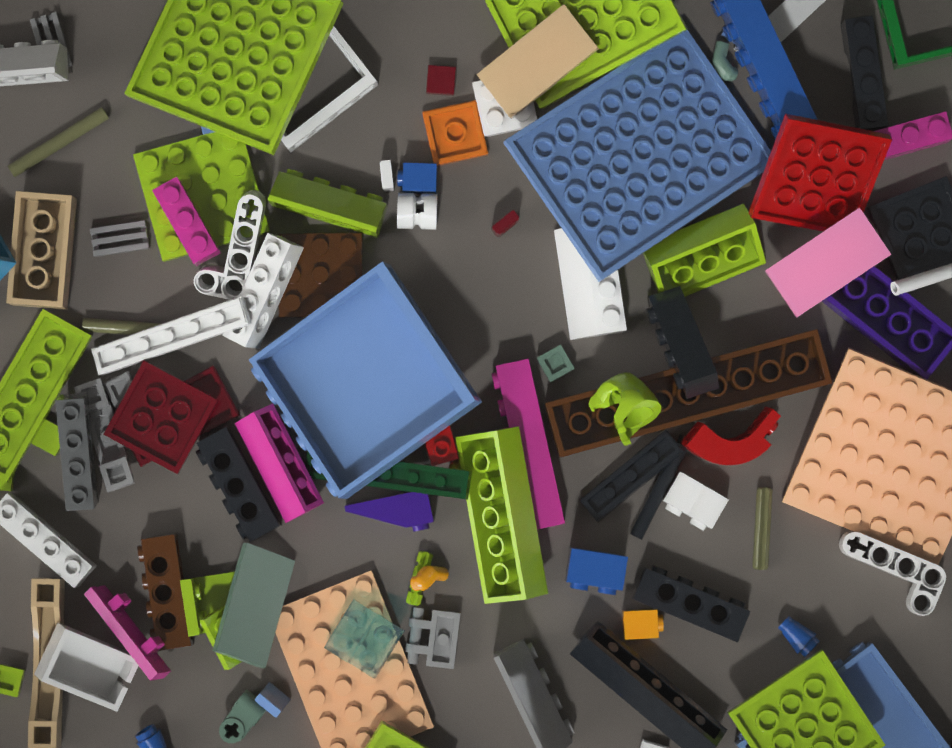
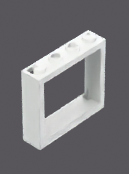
(339, 104)

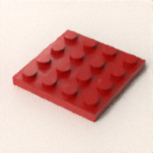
(818, 173)

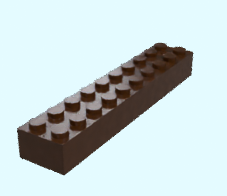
(743, 379)

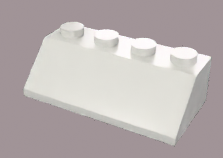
(33, 64)
(590, 305)

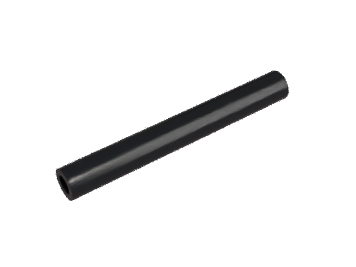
(657, 495)

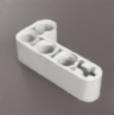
(238, 244)
(891, 565)

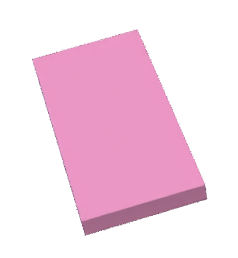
(828, 262)

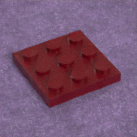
(160, 417)

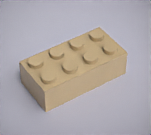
(41, 250)

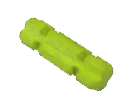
(424, 559)

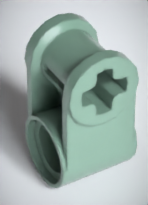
(245, 714)

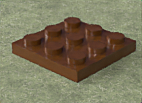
(323, 270)

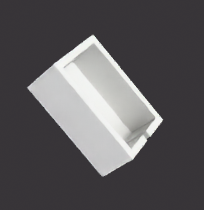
(86, 667)

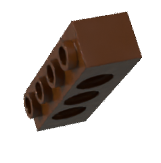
(168, 548)

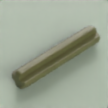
(762, 528)

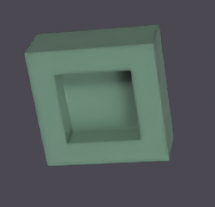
(555, 363)

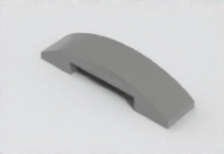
(112, 455)

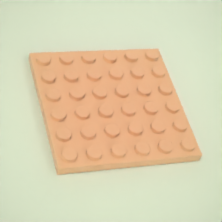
(881, 458)

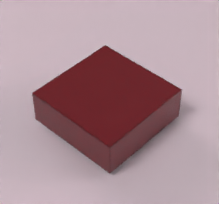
(441, 80)
(505, 223)

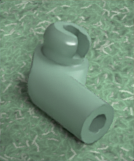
(721, 64)

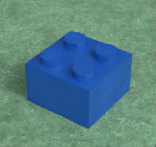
(596, 569)

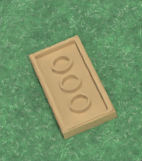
(537, 61)

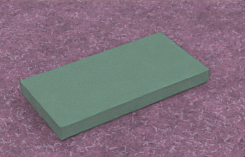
(253, 605)

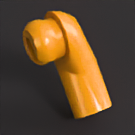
(427, 576)

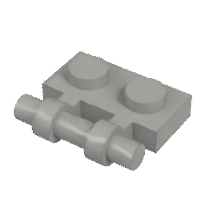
(442, 638)

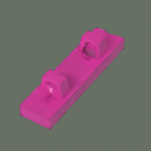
(142, 650)

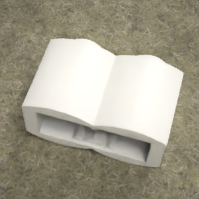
(695, 501)

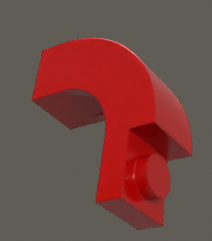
(735, 450)

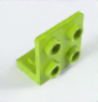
(203, 597)

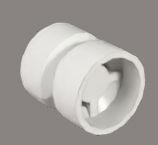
(407, 215)

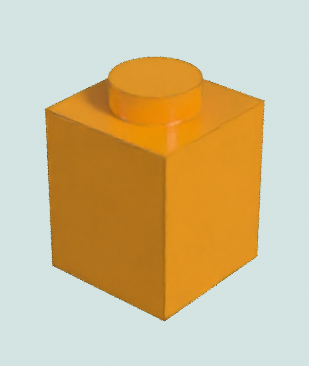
(642, 624)

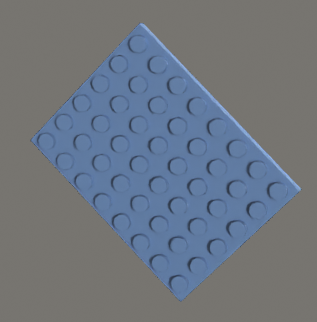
(640, 153)

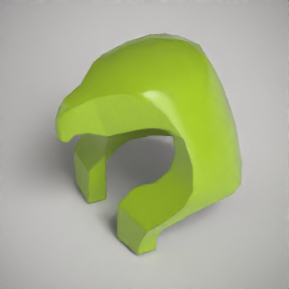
(634, 402)

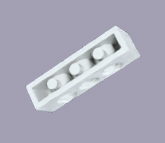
(266, 287)
(44, 541)

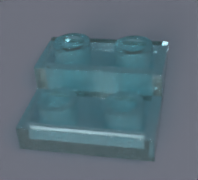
(364, 639)

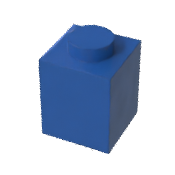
(418, 178)

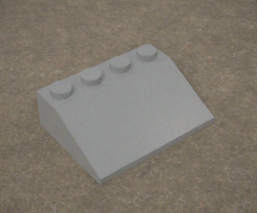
(532, 696)

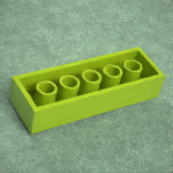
(502, 516)

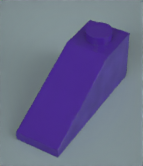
(403, 510)

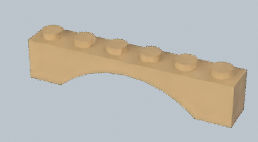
(46, 700)

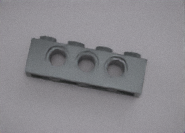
(76, 451)

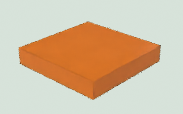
(455, 133)

